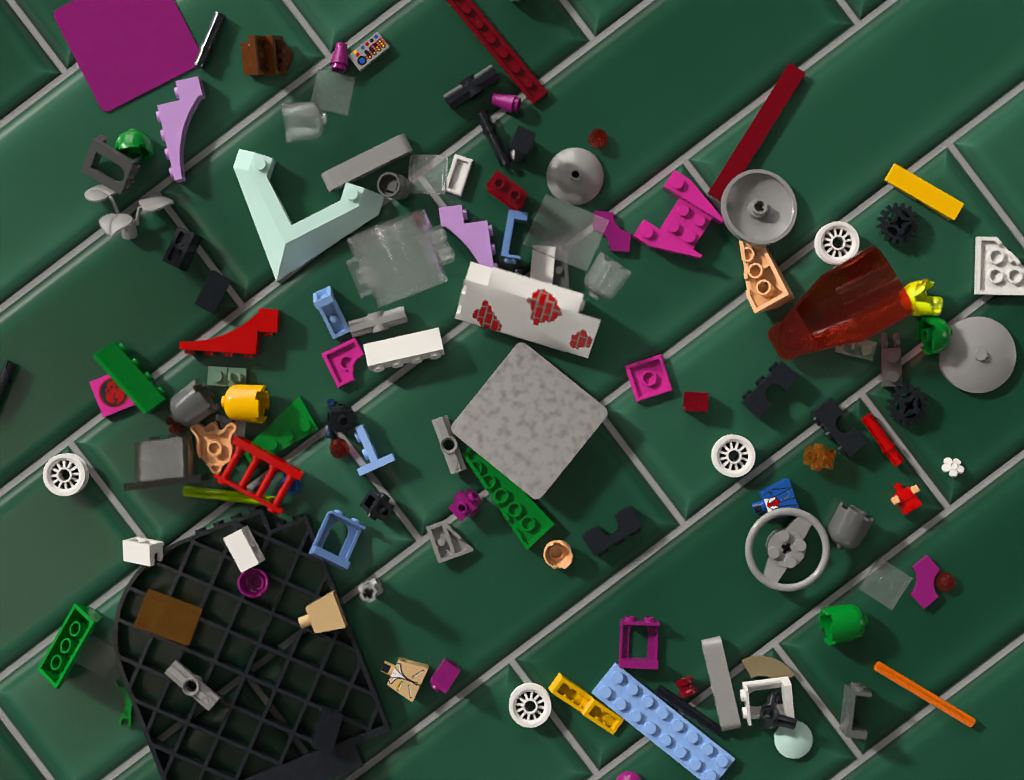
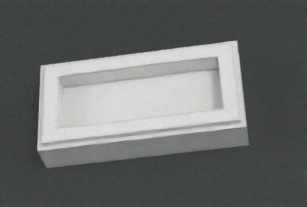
(458, 175)

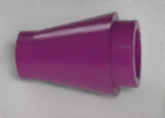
(339, 60)
(509, 103)

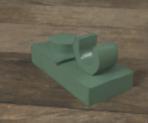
(862, 350)
(226, 376)

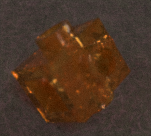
(819, 457)

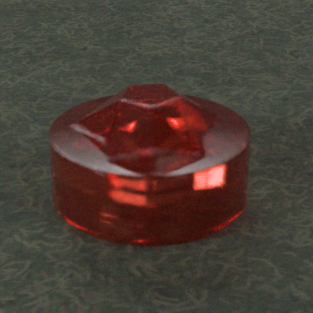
(598, 138)
(339, 448)
(944, 581)

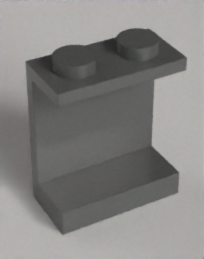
(851, 729)

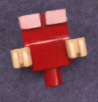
(906, 498)

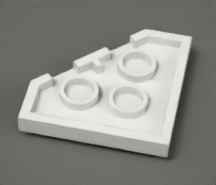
(997, 269)

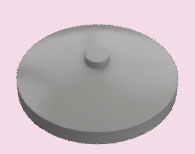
(758, 207)
(978, 355)

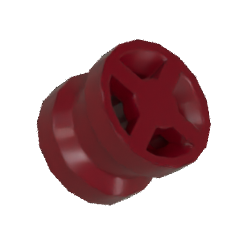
(686, 686)

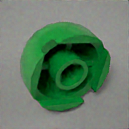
(135, 144)
(934, 334)

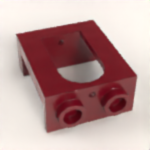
(510, 195)

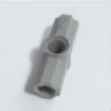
(377, 321)
(453, 457)
(370, 589)
(182, 676)

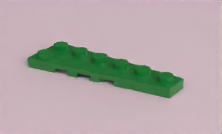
(516, 506)

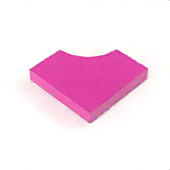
(342, 361)

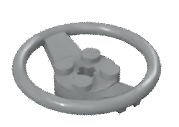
(777, 559)

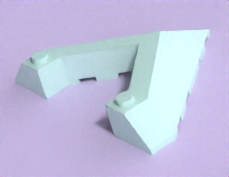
(292, 244)

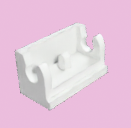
(244, 549)
(142, 550)

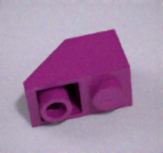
(444, 675)

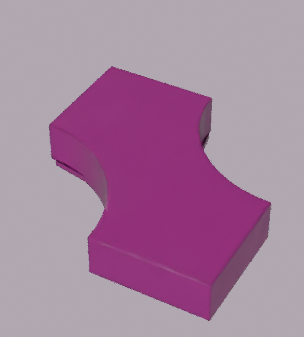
(617, 238)
(925, 574)

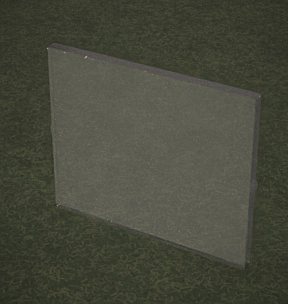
(566, 232)

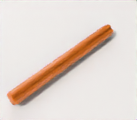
(924, 694)

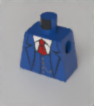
(775, 497)

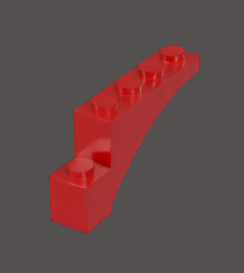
(242, 339)

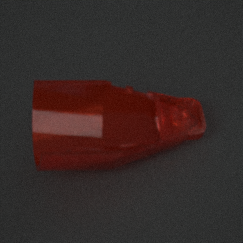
(843, 307)

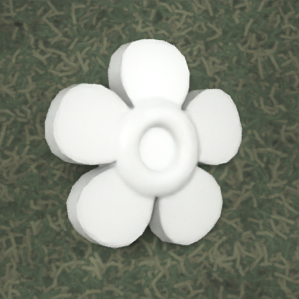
(952, 467)

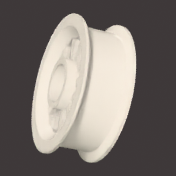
(820, 237)
(745, 468)
(48, 475)
(519, 718)

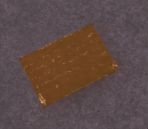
(168, 617)

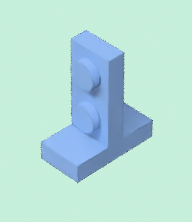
(330, 312)
(369, 452)

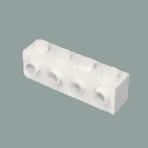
(404, 349)

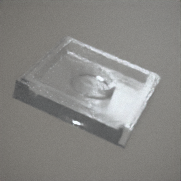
(333, 92)
(428, 174)
(885, 583)

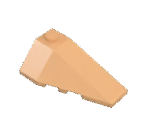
(763, 278)

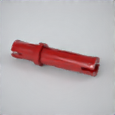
(884, 442)

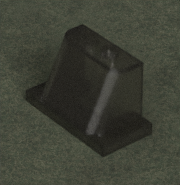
(165, 463)

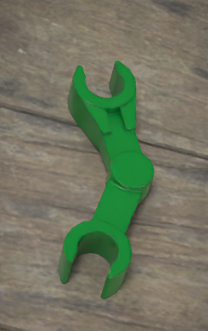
(128, 707)

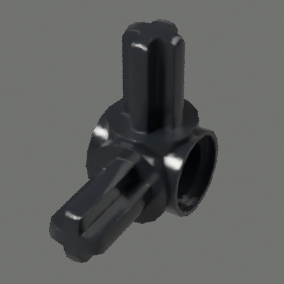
(770, 708)

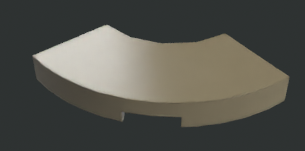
(766, 666)

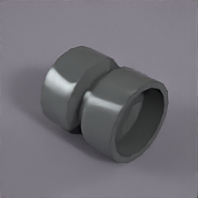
(394, 186)

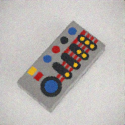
(368, 51)

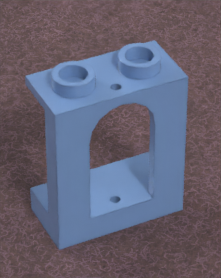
(513, 216)
(354, 529)

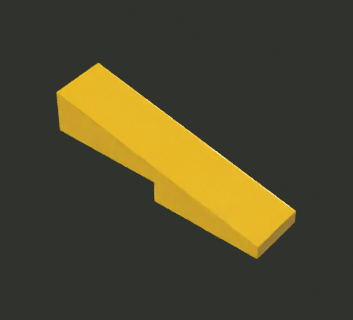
(924, 192)
(585, 703)

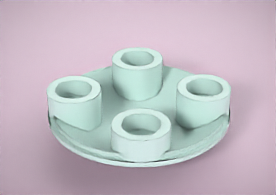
(794, 742)

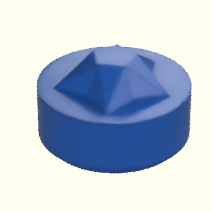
(294, 488)

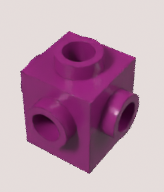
(465, 504)

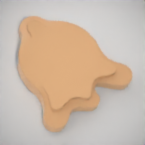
(215, 444)

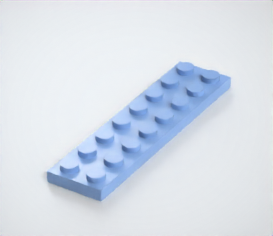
(662, 724)

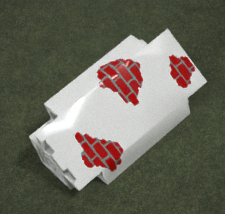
(526, 309)

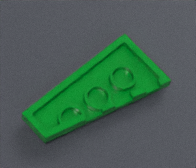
(286, 429)

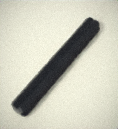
(688, 710)

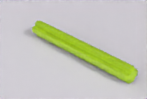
(224, 495)

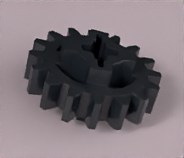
(898, 231)
(911, 398)

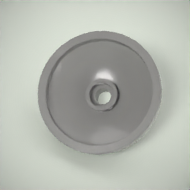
(575, 190)

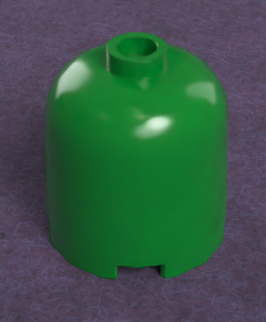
(842, 623)

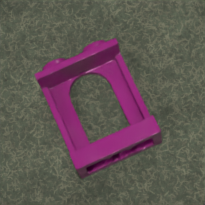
(633, 662)

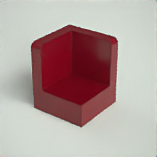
(695, 401)

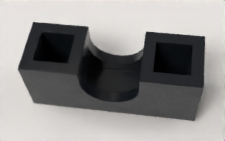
(521, 144)
(755, 400)
(826, 415)
(627, 524)

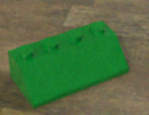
(131, 378)
(69, 644)

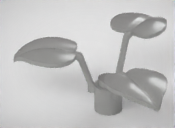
(125, 223)

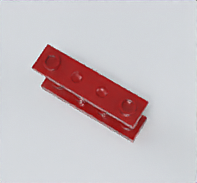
(275, 464)

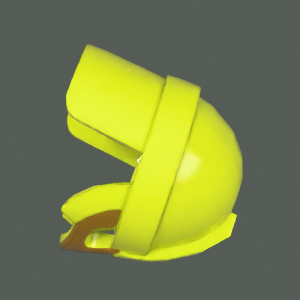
(922, 303)

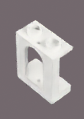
(786, 708)

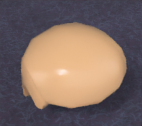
(558, 554)

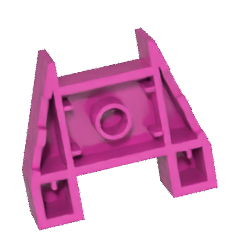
(684, 223)

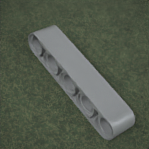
(367, 162)
(721, 683)

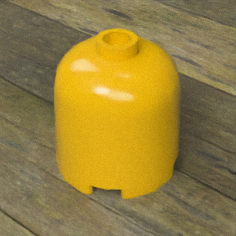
(246, 403)

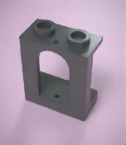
(100, 148)

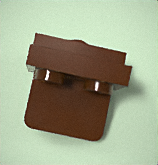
(266, 56)

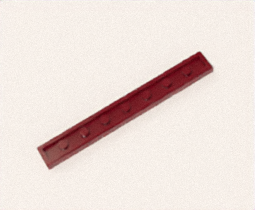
(499, 49)
(758, 129)

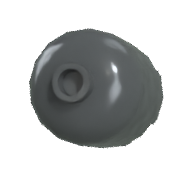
(193, 404)
(848, 526)

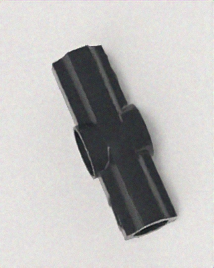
(471, 87)

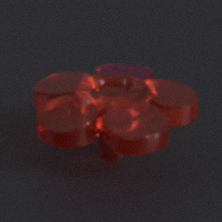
(175, 426)

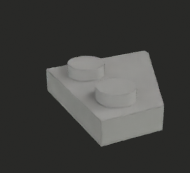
(446, 542)

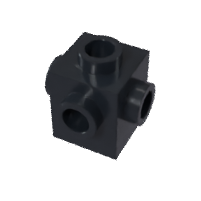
(340, 417)
(377, 505)

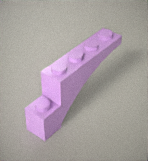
(175, 122)
(473, 235)

